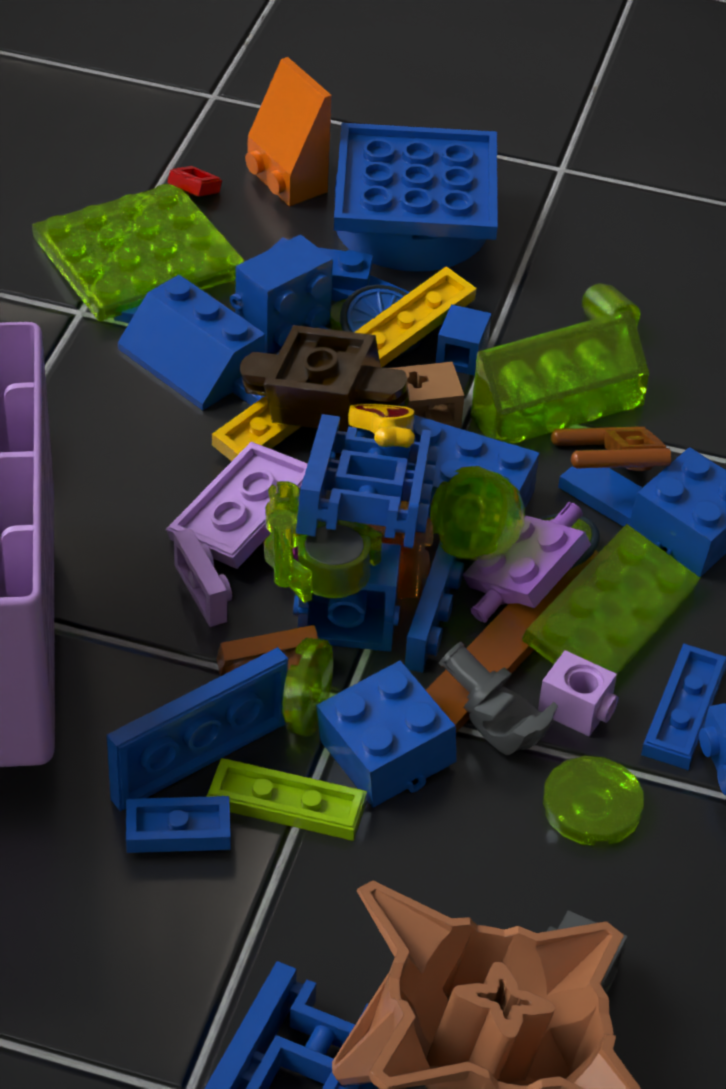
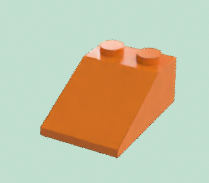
(292, 136)

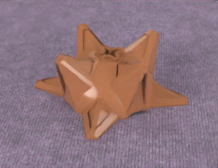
(484, 1005)

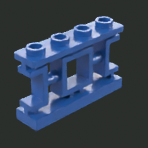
(366, 482)
(257, 1050)

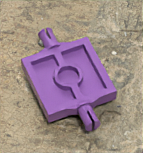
(530, 565)

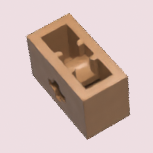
(435, 392)

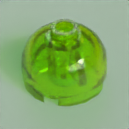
(477, 514)

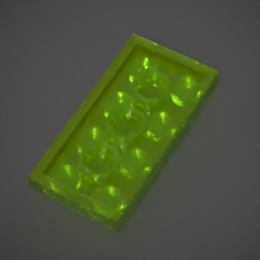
(613, 603)

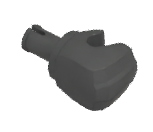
(495, 711)

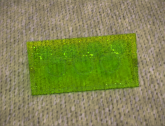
(559, 378)

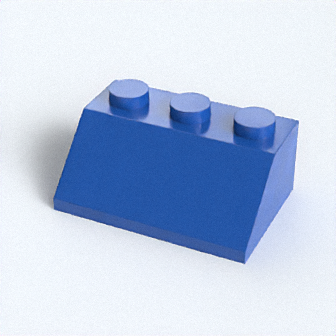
(190, 341)

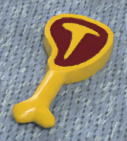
(388, 422)

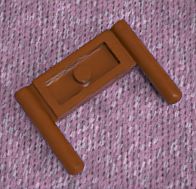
(626, 447)

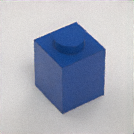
(462, 336)

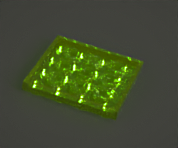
(133, 245)

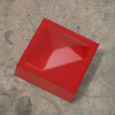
(194, 181)

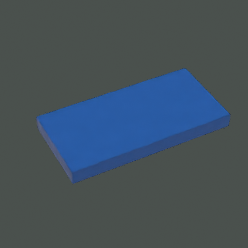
(197, 729)

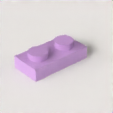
(198, 572)

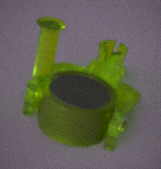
(327, 564)

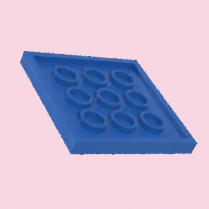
(417, 181)

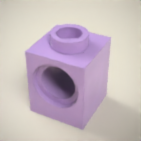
(580, 691)

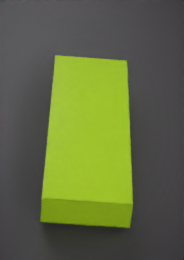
(289, 799)

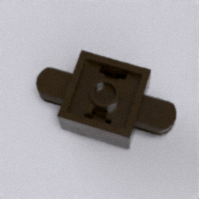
(321, 375)

